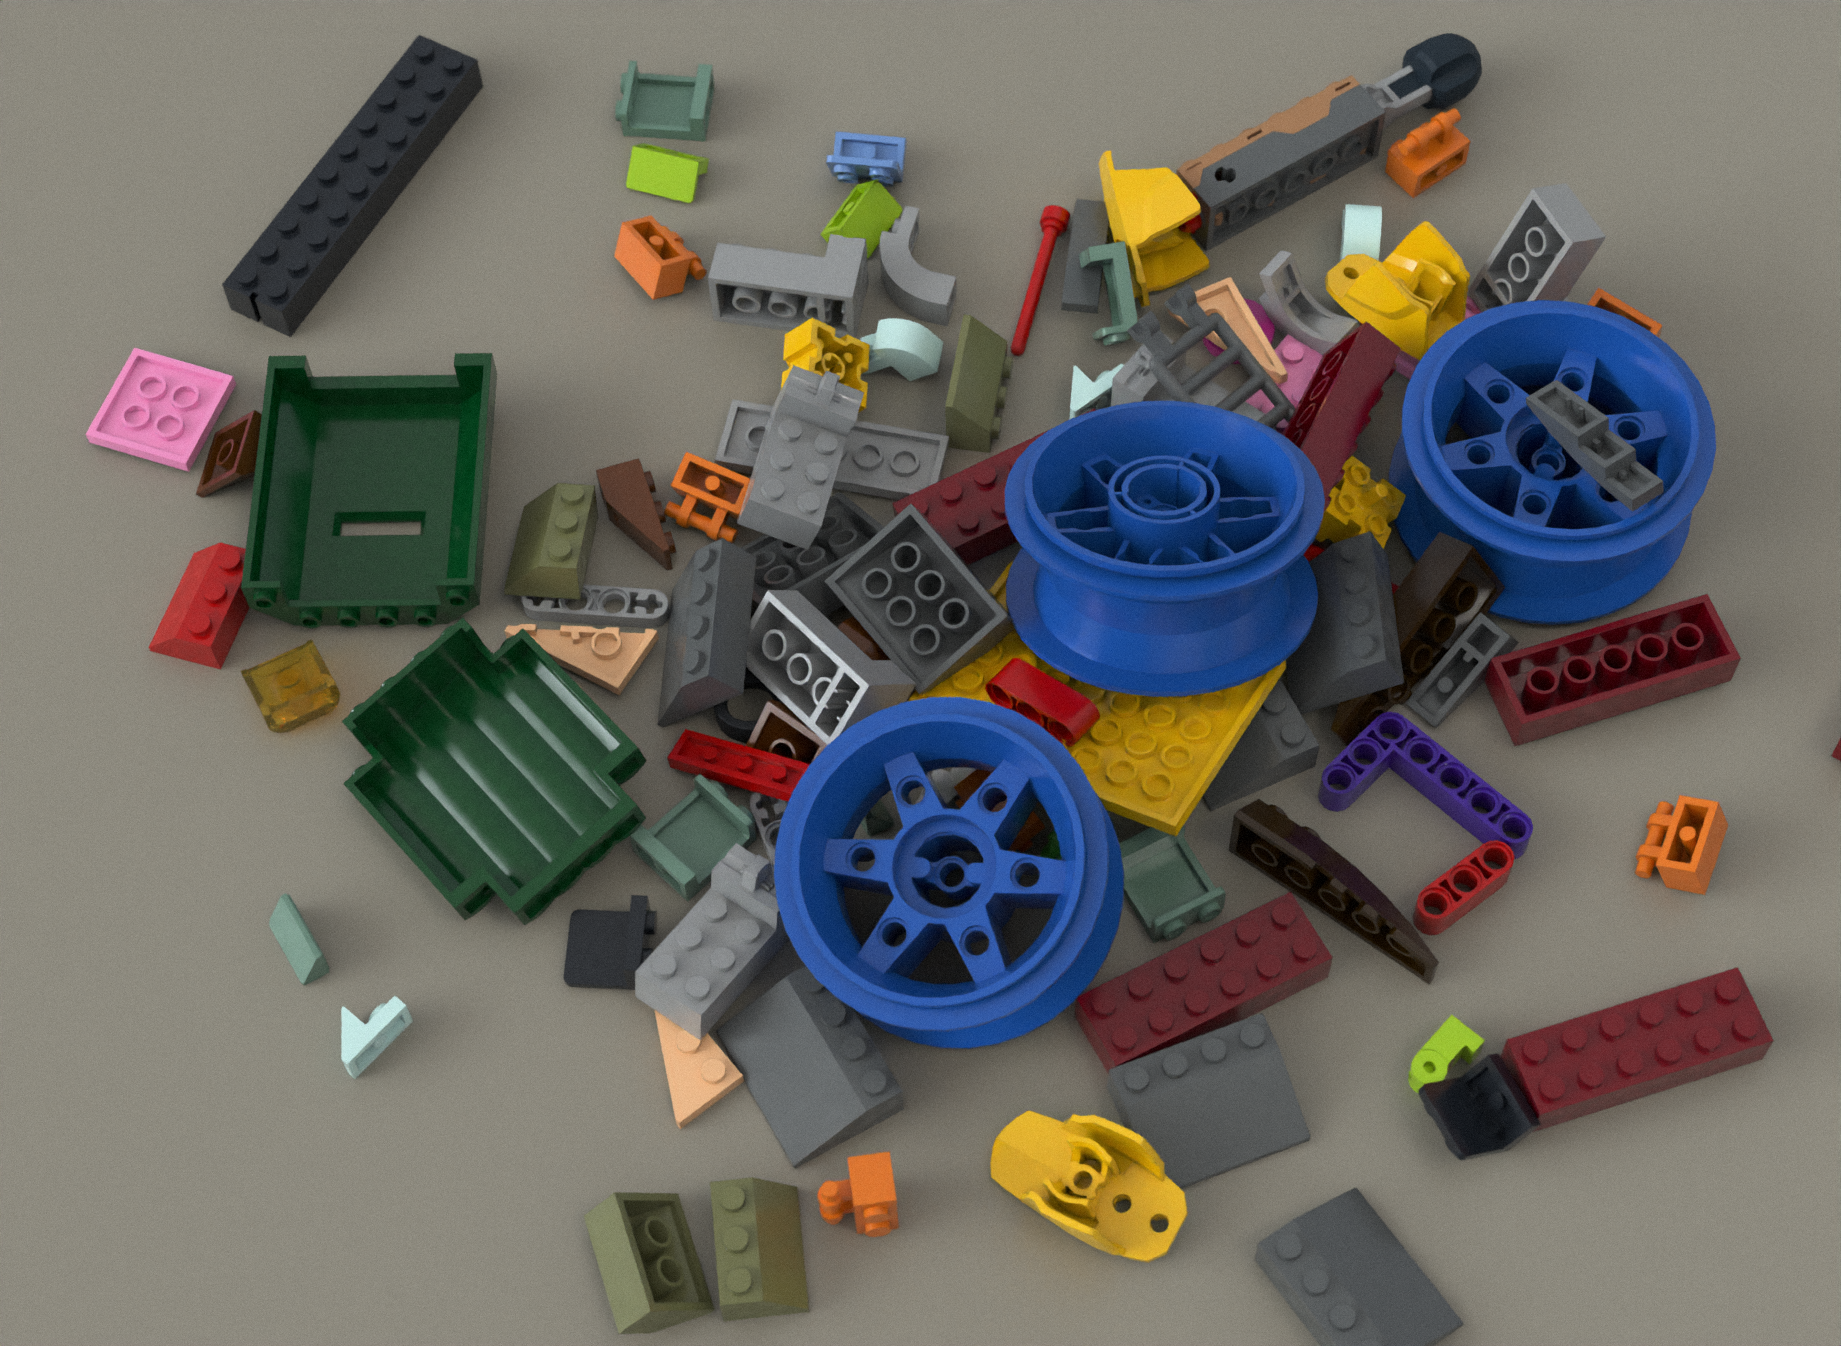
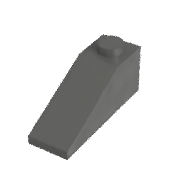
(1460, 670)

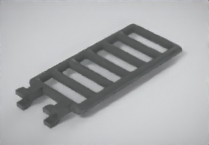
(1185, 305)

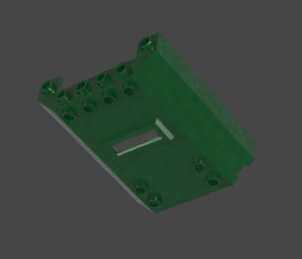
(370, 455)

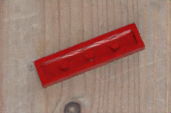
(736, 765)

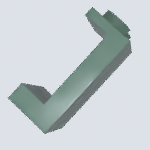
(666, 104)
(1118, 286)
(694, 837)
(1167, 884)

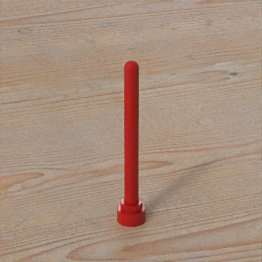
(1053, 223)

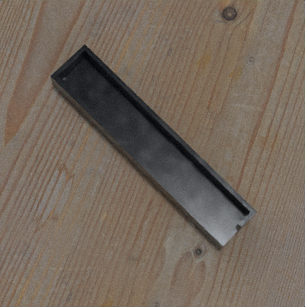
(353, 186)

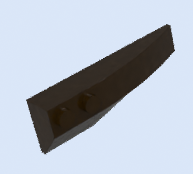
(1431, 613)
(1327, 882)

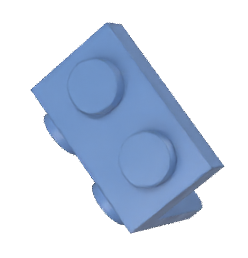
(867, 157)

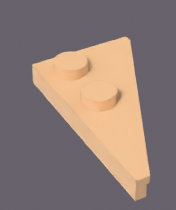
(1228, 302)
(595, 654)
(695, 1070)

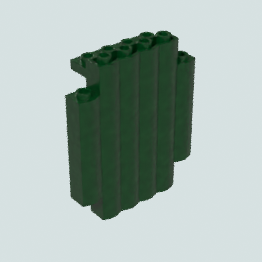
(494, 772)

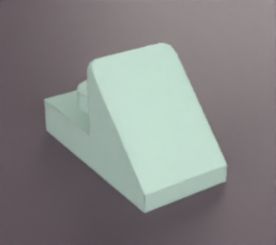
(1090, 395)
(365, 1042)

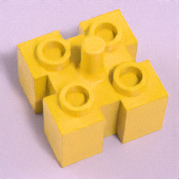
(818, 350)
(1360, 506)

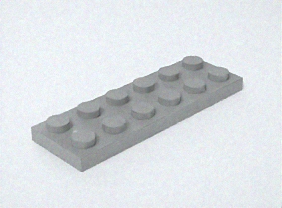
(873, 462)

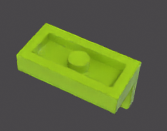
(665, 172)
(864, 215)

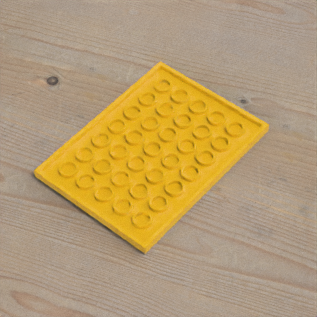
(1145, 752)

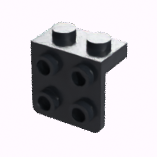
(609, 945)
(1480, 1110)

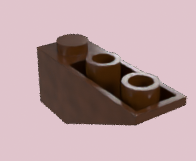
(630, 507)

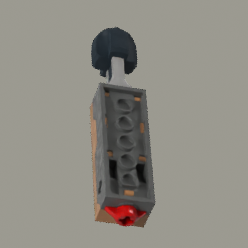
(1319, 139)

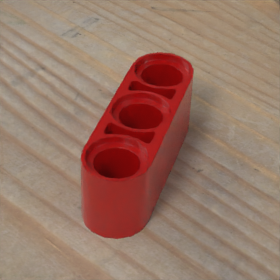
(1043, 700)
(1471, 872)

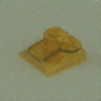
(292, 688)

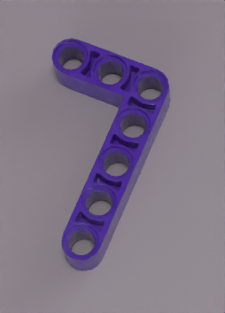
(1425, 778)

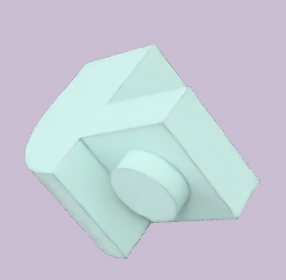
(1361, 230)
(905, 347)

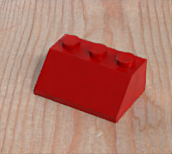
(205, 608)

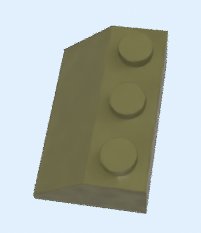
(977, 387)
(554, 543)
(758, 1249)
(647, 1261)

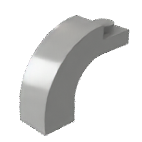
(913, 288)
(1296, 311)

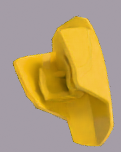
(1146, 214)
(1410, 295)
(1080, 1173)

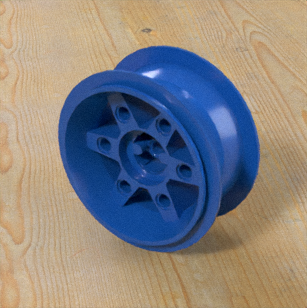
(1516, 492)
(1163, 548)
(820, 858)

